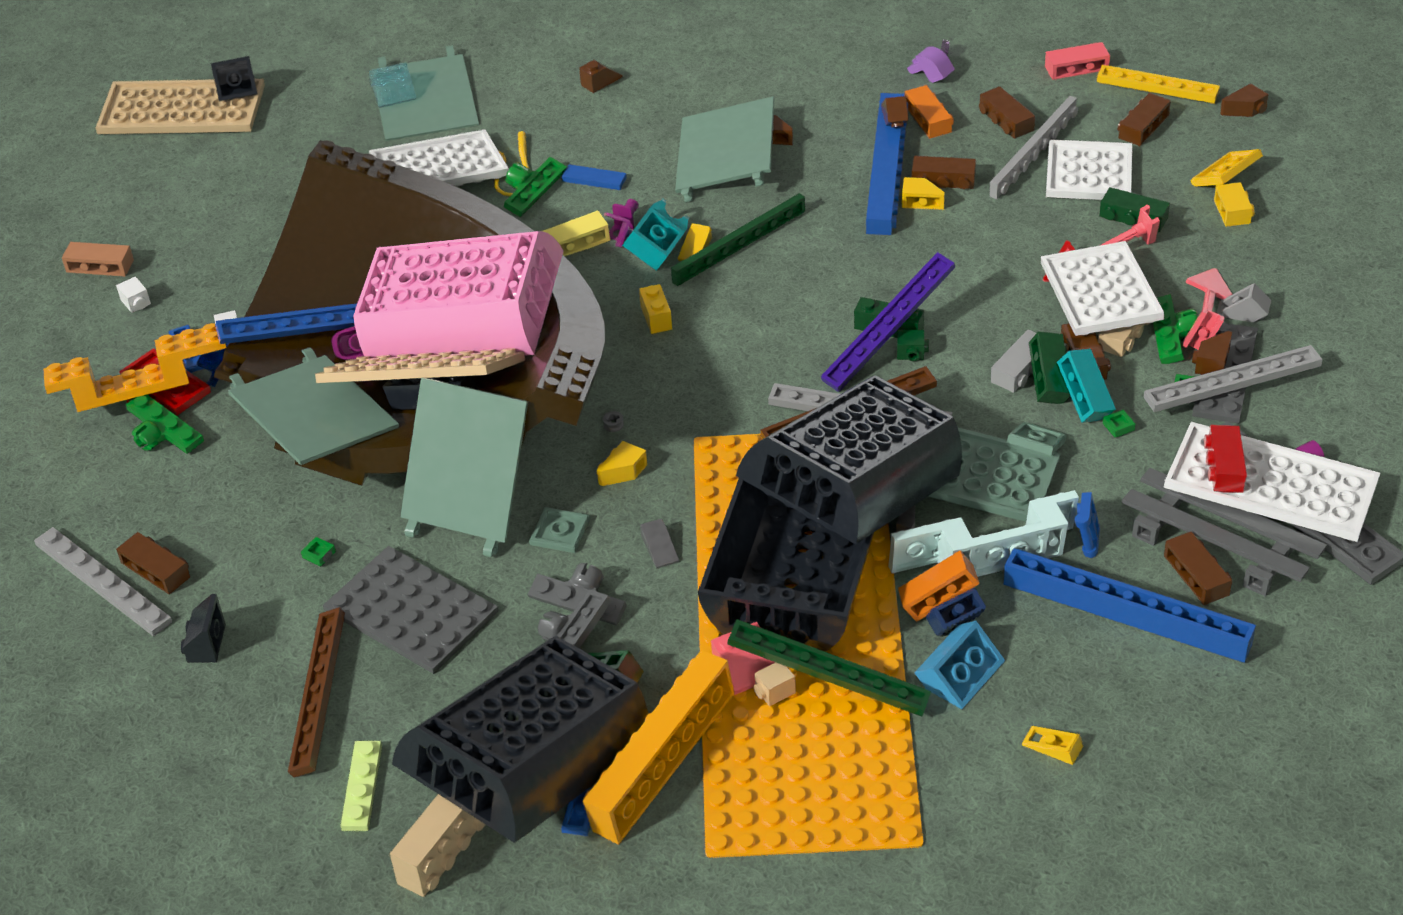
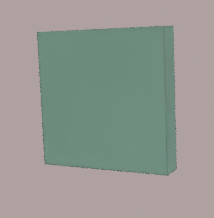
(1037, 438)
(559, 530)

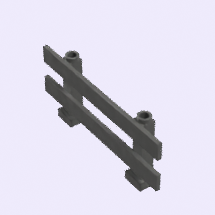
(1269, 561)

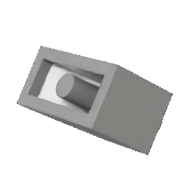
(1245, 305)

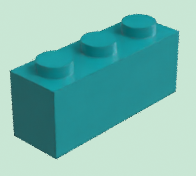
(1086, 385)

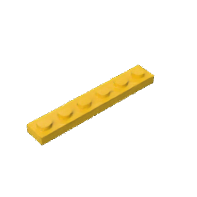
(1158, 84)

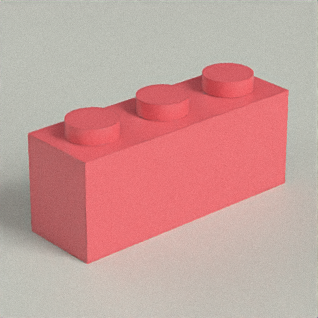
(1076, 60)

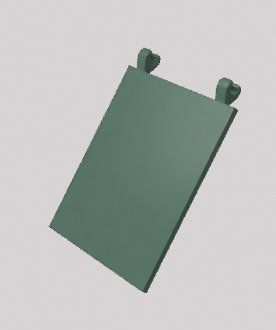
(441, 99)
(725, 146)
(308, 415)
(463, 461)

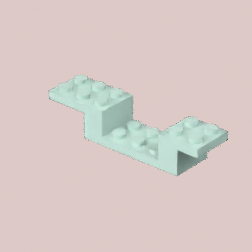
(1042, 535)

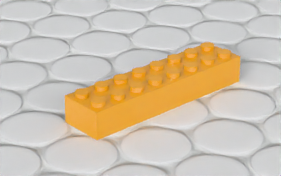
(659, 747)

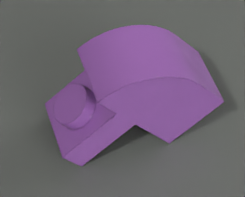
(933, 63)

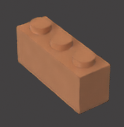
(97, 259)

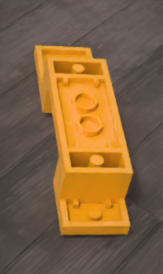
(130, 384)

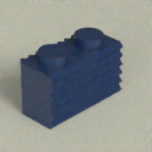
(955, 612)

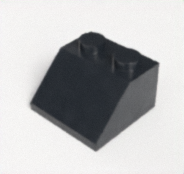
(234, 78)
(204, 632)

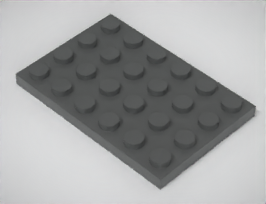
(411, 609)

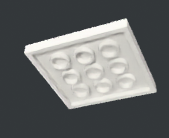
(1087, 168)

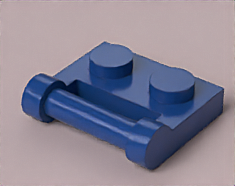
(1088, 524)

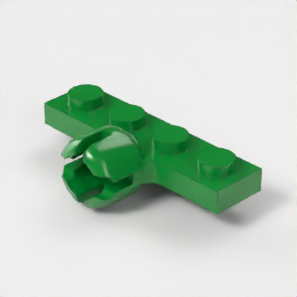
(531, 184)
(1172, 330)
(161, 425)

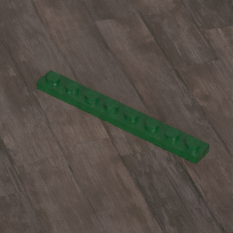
(737, 239)
(829, 667)

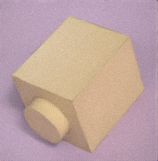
(774, 683)

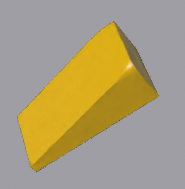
(696, 240)
(1055, 743)

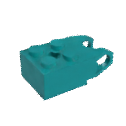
(656, 235)

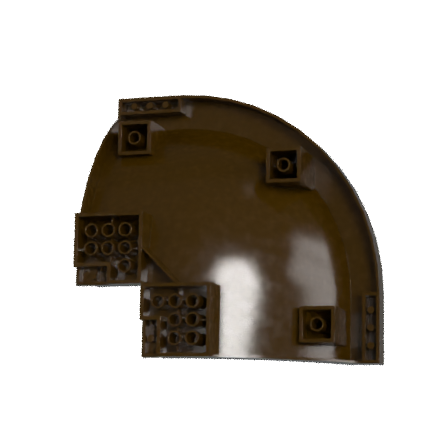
(322, 259)

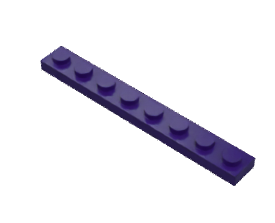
(888, 322)

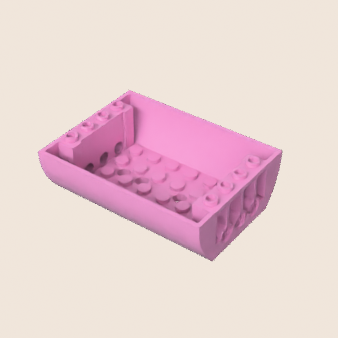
(454, 310)

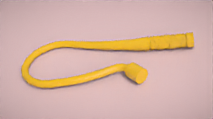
(522, 151)

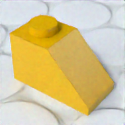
(921, 194)

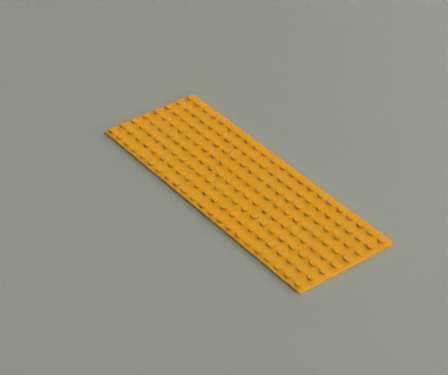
(825, 761)

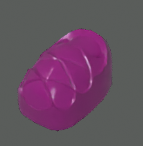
(346, 344)

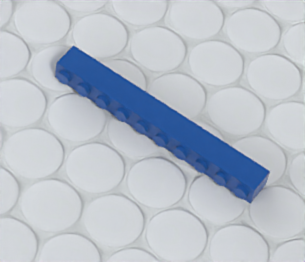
(885, 175)
(1129, 605)

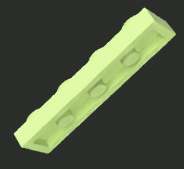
(361, 786)

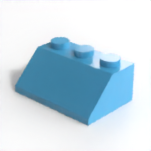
(960, 664)

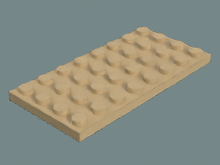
(175, 108)
(420, 366)

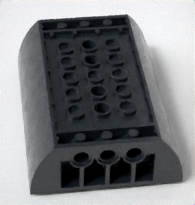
(858, 458)
(760, 556)
(566, 732)

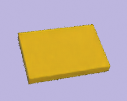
(1226, 167)

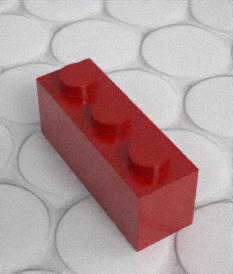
(1225, 458)

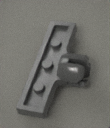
(570, 593)
(579, 624)

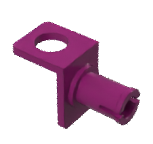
(625, 212)
(624, 232)

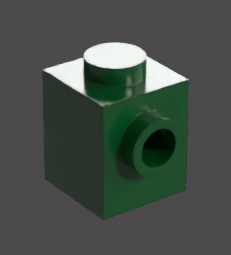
(911, 345)

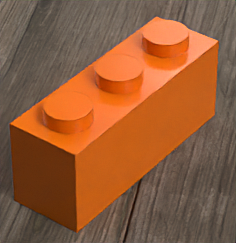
(929, 112)
(938, 585)

